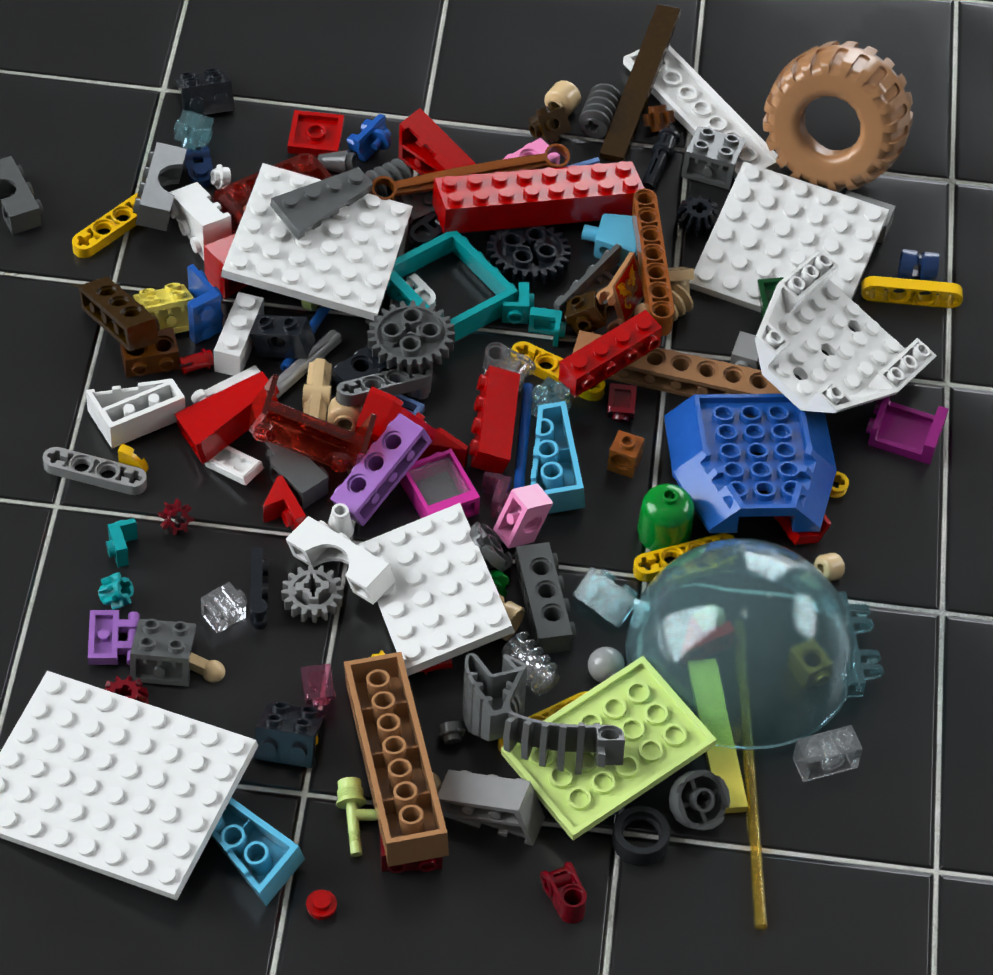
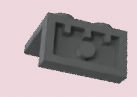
(712, 157)
(162, 652)

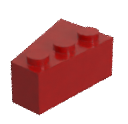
(427, 146)

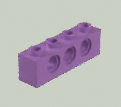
(394, 462)

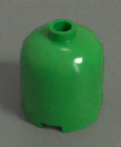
(665, 517)

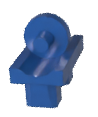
(373, 136)

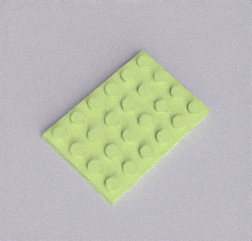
(658, 737)

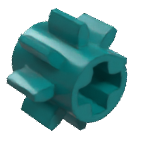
(116, 591)

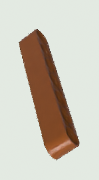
(652, 259)

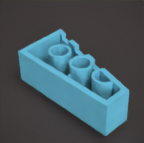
(556, 459)
(256, 850)

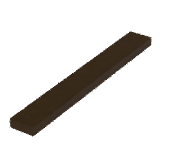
(640, 83)

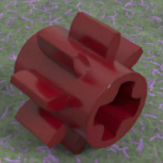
(179, 523)

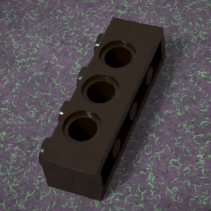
(119, 313)

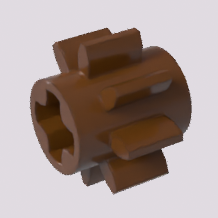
(658, 117)

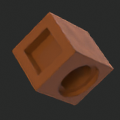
(625, 454)

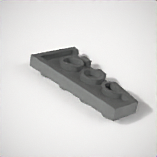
(313, 203)

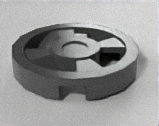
(490, 546)

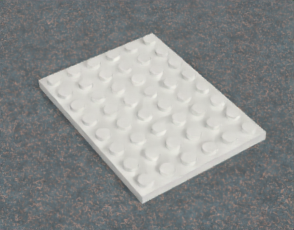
(116, 783)

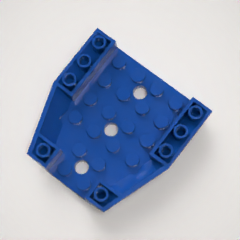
(715, 464)

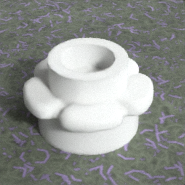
(220, 176)

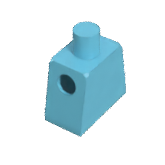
(611, 231)

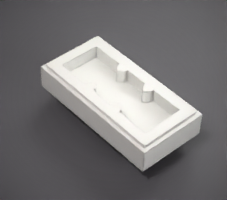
(235, 465)

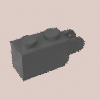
(302, 475)

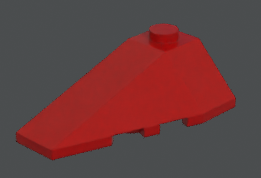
(387, 409)

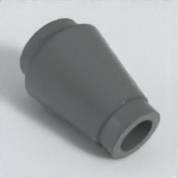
(338, 161)

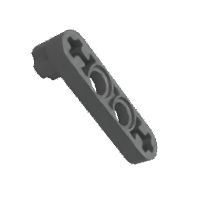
(416, 385)

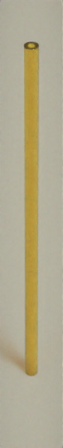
(755, 840)

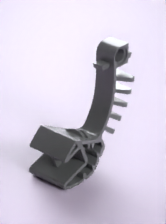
(496, 710)

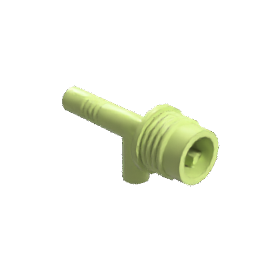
(351, 797)

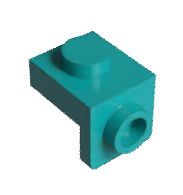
(518, 311)
(547, 322)
(119, 534)

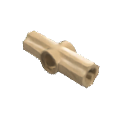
(318, 389)

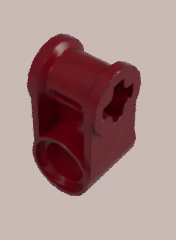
(563, 888)

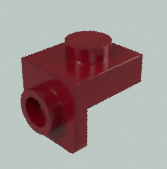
(621, 402)

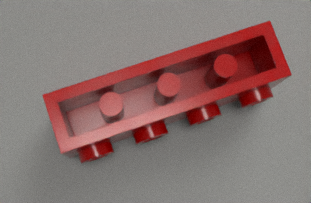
(610, 353)
(494, 420)

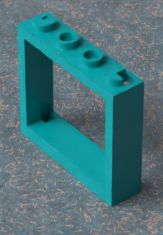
(438, 247)

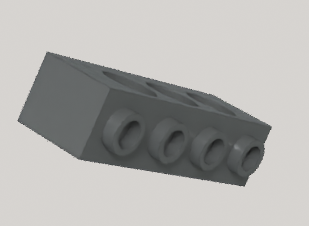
(539, 579)

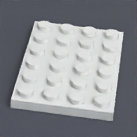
(441, 590)

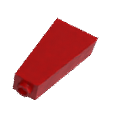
(221, 417)

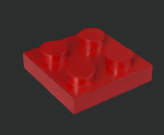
(315, 133)

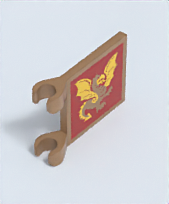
(623, 291)

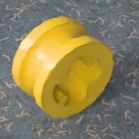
(843, 485)

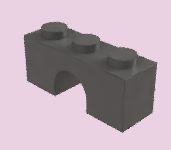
(20, 208)

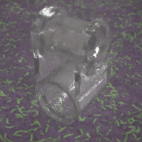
(501, 356)

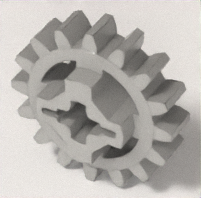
(299, 598)

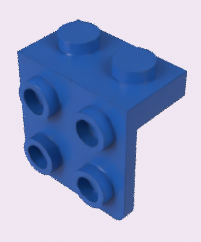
(205, 309)

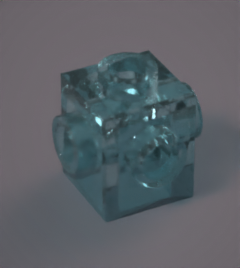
(193, 129)
(549, 392)

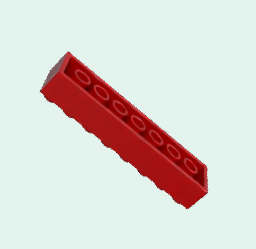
(534, 196)

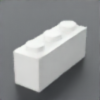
(235, 341)

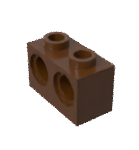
(152, 358)

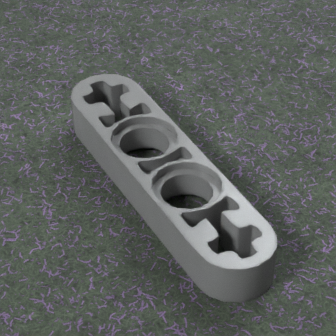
(93, 473)

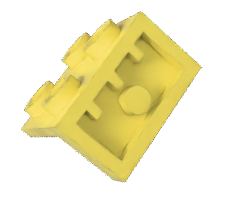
(167, 305)

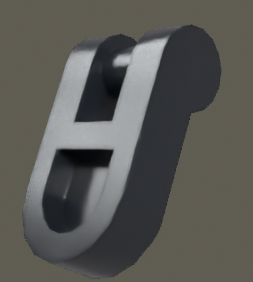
(424, 230)

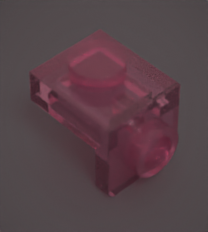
(499, 487)
(318, 684)

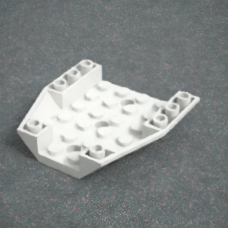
(814, 316)

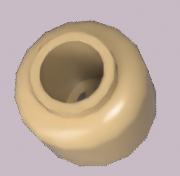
(563, 95)
(343, 416)

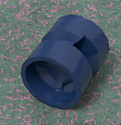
(927, 268)

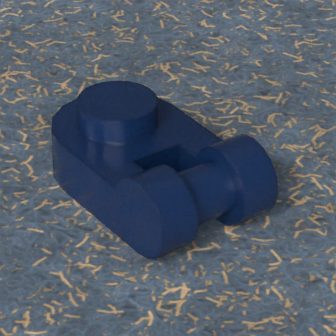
(200, 171)

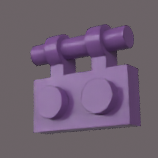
(104, 636)

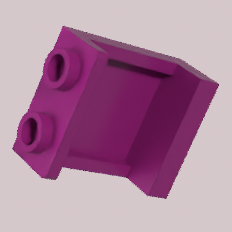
(906, 430)

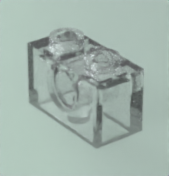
(827, 753)

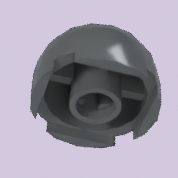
(699, 800)

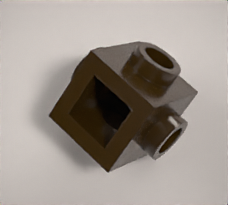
(549, 124)
(585, 313)

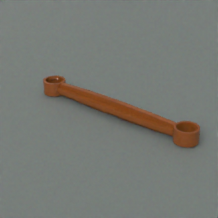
(425, 182)

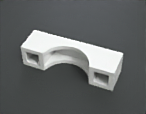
(316, 544)

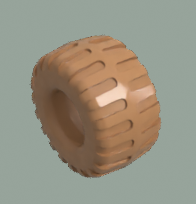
(867, 87)

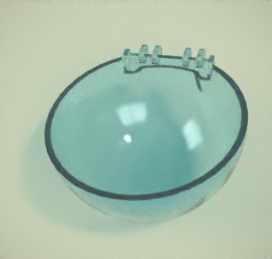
(753, 641)

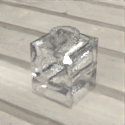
(223, 607)

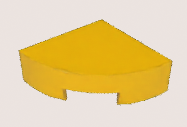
(126, 456)

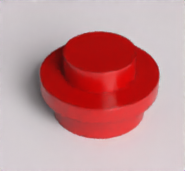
(321, 904)

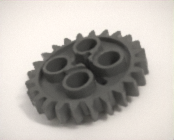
(411, 336)

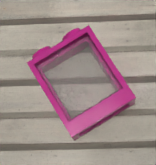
(438, 484)

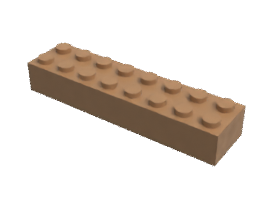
(396, 759)

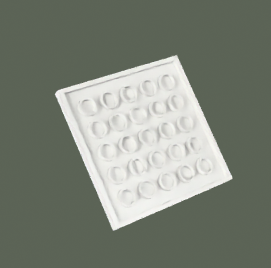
(775, 226)
(336, 265)

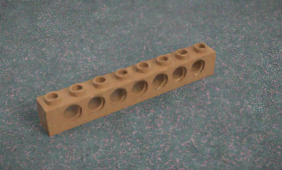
(686, 373)

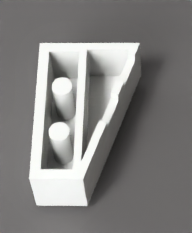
(199, 217)
(134, 410)

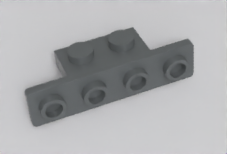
(595, 278)

